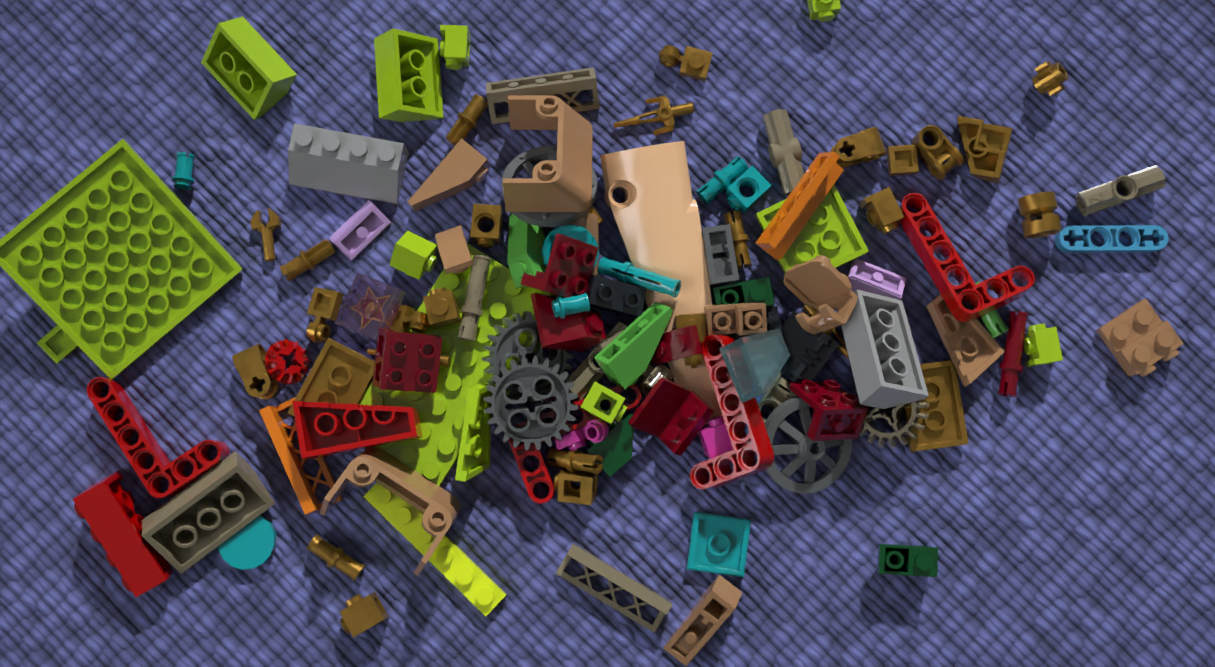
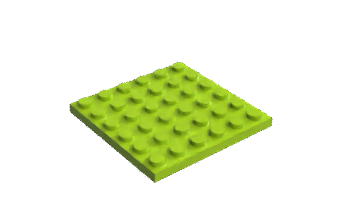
(116, 259)

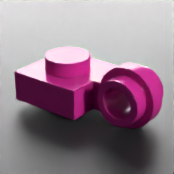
(595, 431)

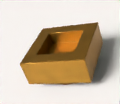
(902, 160)

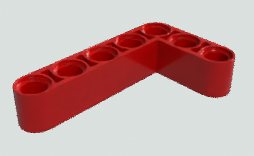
(953, 266)
(735, 420)
(147, 443)
(542, 473)

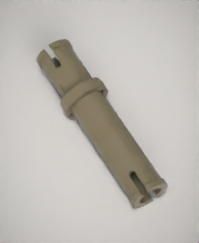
(473, 303)

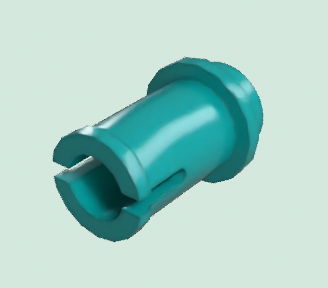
(183, 171)
(570, 305)

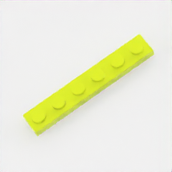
(446, 558)

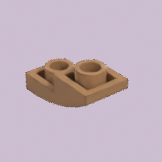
(454, 250)
(735, 318)

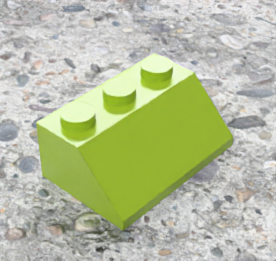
(247, 66)
(408, 76)

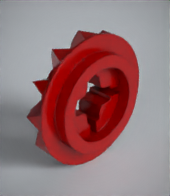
(275, 364)

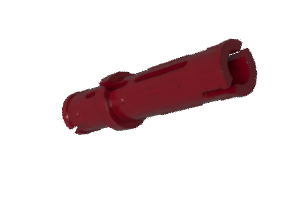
(1012, 355)

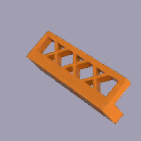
(800, 205)
(291, 460)

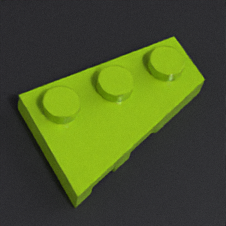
(476, 435)

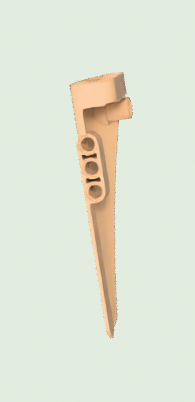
(664, 237)

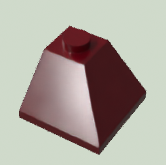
(573, 333)

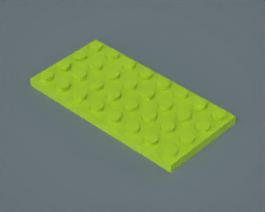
(444, 411)

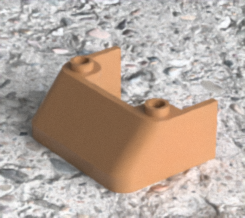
(558, 183)
(378, 466)

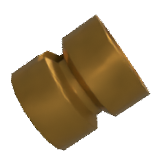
(1042, 205)

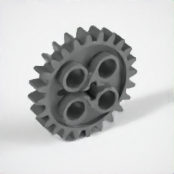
(507, 345)
(535, 428)

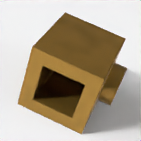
(442, 308)
(362, 613)

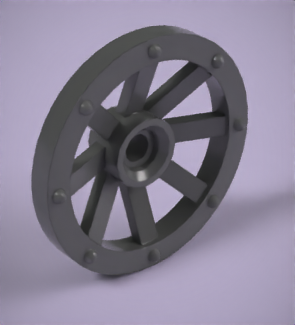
(542, 219)
(801, 448)

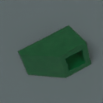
(745, 292)
(617, 447)
(908, 560)

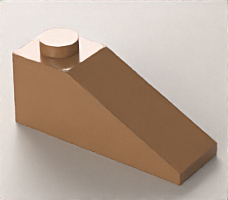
(453, 175)
(703, 620)

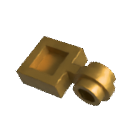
(693, 64)
(324, 306)
(409, 319)
(689, 320)

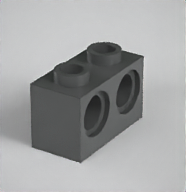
(720, 255)

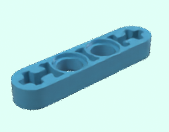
(1111, 239)

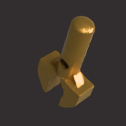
(267, 232)

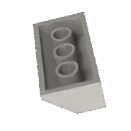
(346, 163)
(883, 352)

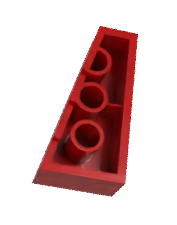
(343, 428)
(119, 531)

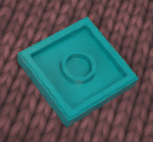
(718, 544)

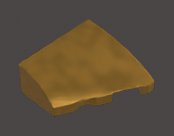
(984, 147)

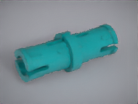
(722, 180)

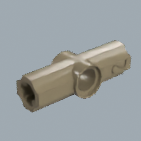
(783, 149)
(1133, 185)
(586, 372)

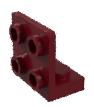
(567, 268)
(407, 361)
(836, 412)
(672, 415)

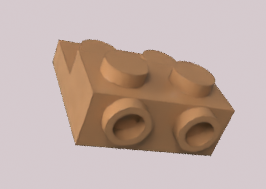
(1140, 339)

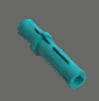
(610, 268)

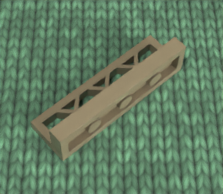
(546, 84)
(620, 579)

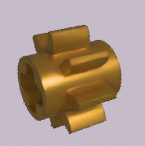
(1050, 78)

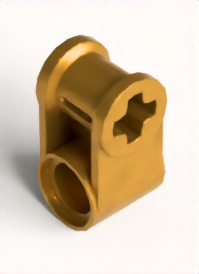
(861, 147)
(938, 152)
(252, 369)

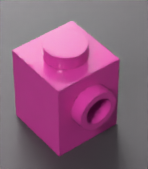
(715, 437)

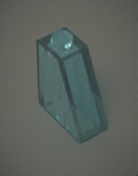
(755, 362)

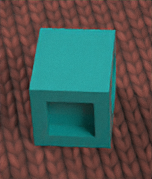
(753, 180)

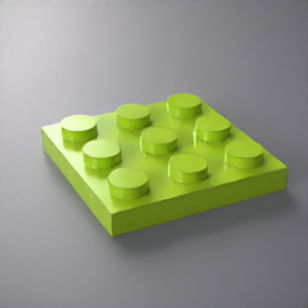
(826, 233)

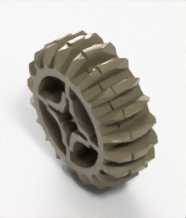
(895, 421)

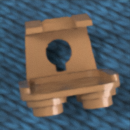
(822, 288)

